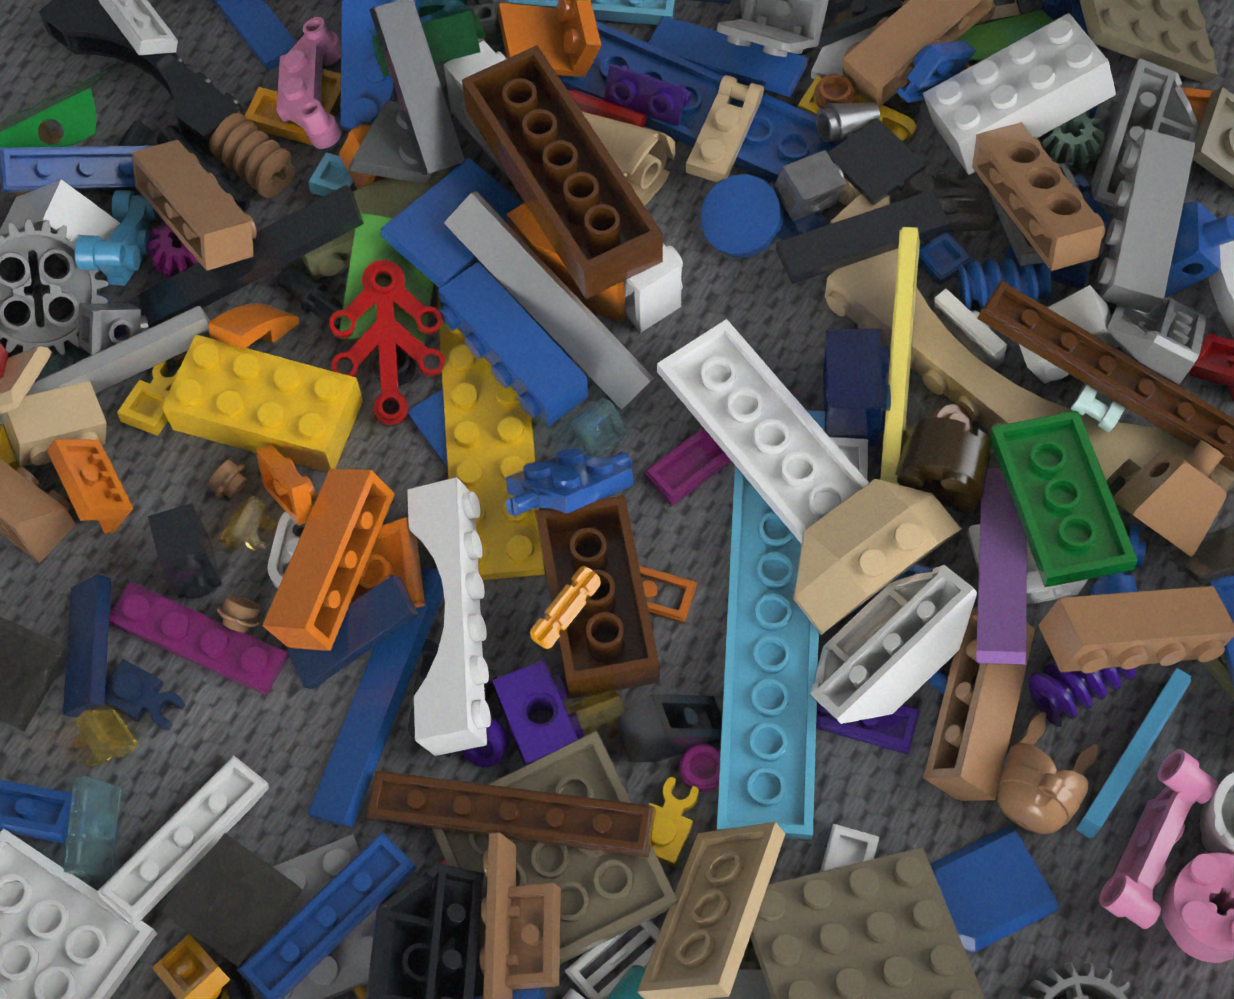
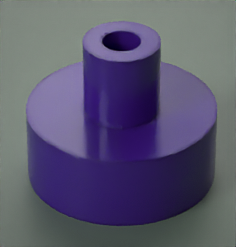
(496, 746)

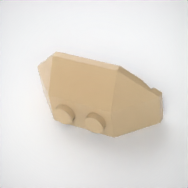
(865, 548)

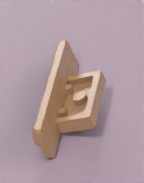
(520, 927)

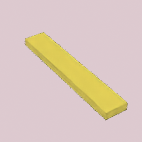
(900, 351)

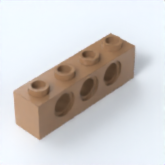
(1038, 196)

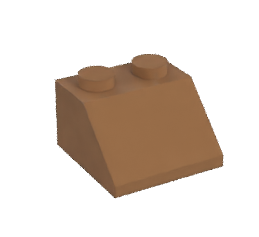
(29, 515)

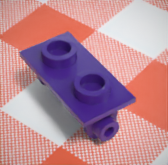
(646, 94)

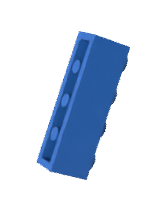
(512, 344)

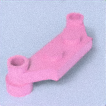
(302, 83)
(1158, 829)

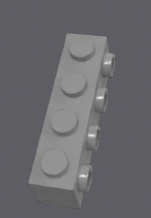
(1146, 221)

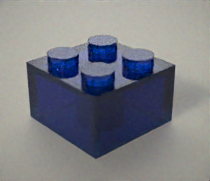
(855, 384)

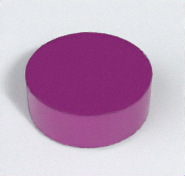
(701, 767)

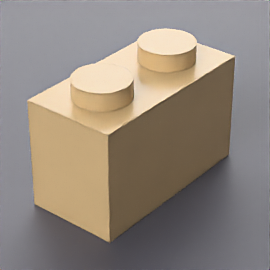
(52, 415)

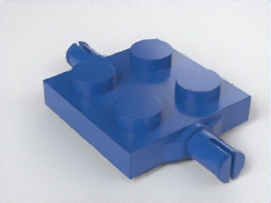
(567, 481)

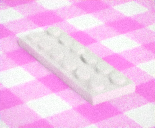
(761, 427)

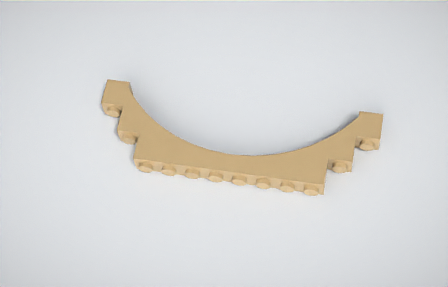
(867, 297)

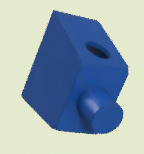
(1197, 246)

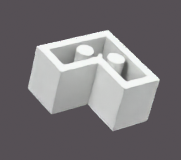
(60, 206)

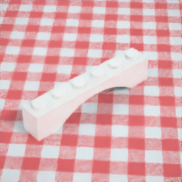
(451, 699)

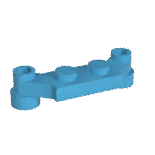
(126, 246)

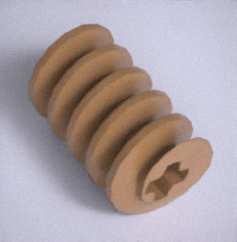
(252, 155)

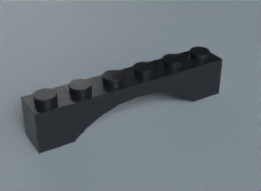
(89, 30)

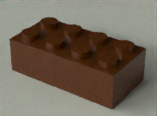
(612, 635)

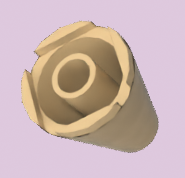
(637, 152)

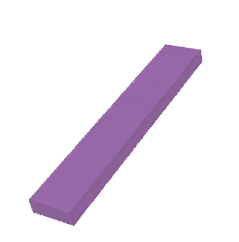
(1001, 577)

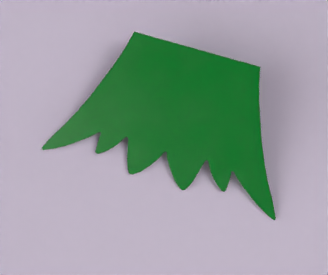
(71, 108)

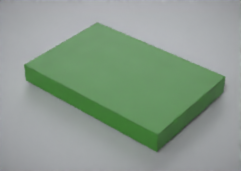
(367, 249)

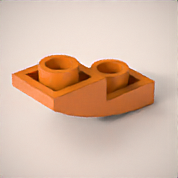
(251, 322)

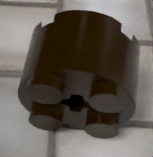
(945, 461)

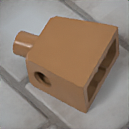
(1176, 496)

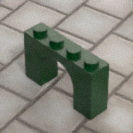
(449, 30)

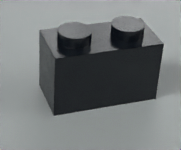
(185, 551)

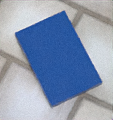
(420, 228)

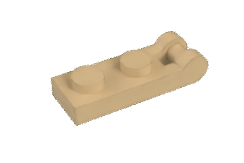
(724, 130)

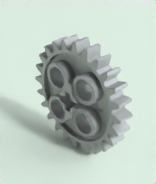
(75, 285)

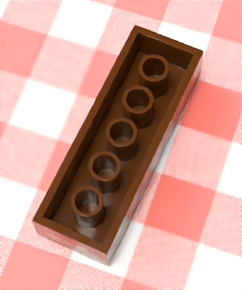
(563, 171)

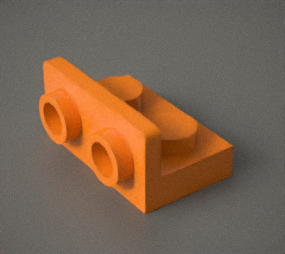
(90, 481)

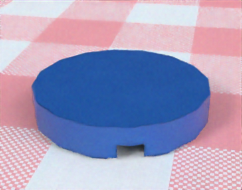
(741, 215)

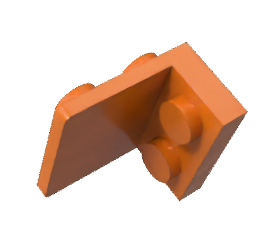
(563, 33)

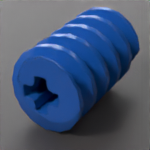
(979, 283)

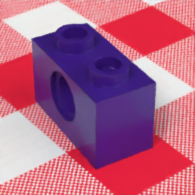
(534, 690)

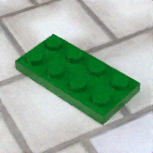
(1062, 499)

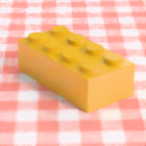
(262, 401)

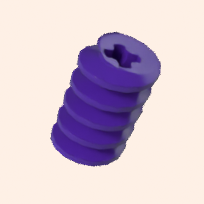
(1058, 690)

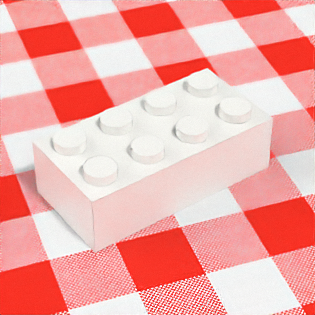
(1032, 82)

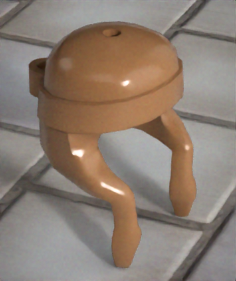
(1033, 789)

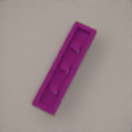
(198, 638)

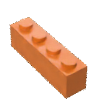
(329, 559)

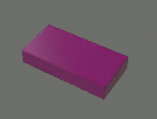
(686, 467)

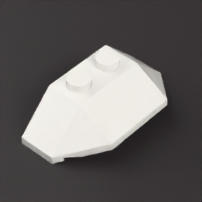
(893, 645)

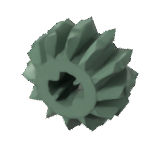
(1075, 142)

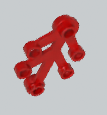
(387, 334)

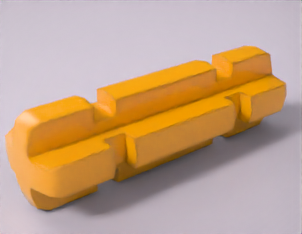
(565, 607)

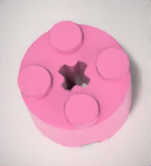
(1192, 915)

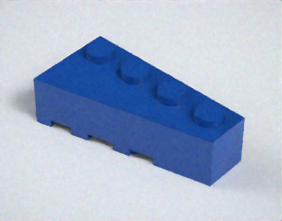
(362, 83)

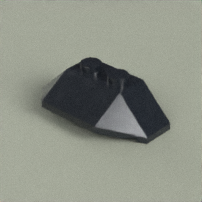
(428, 937)

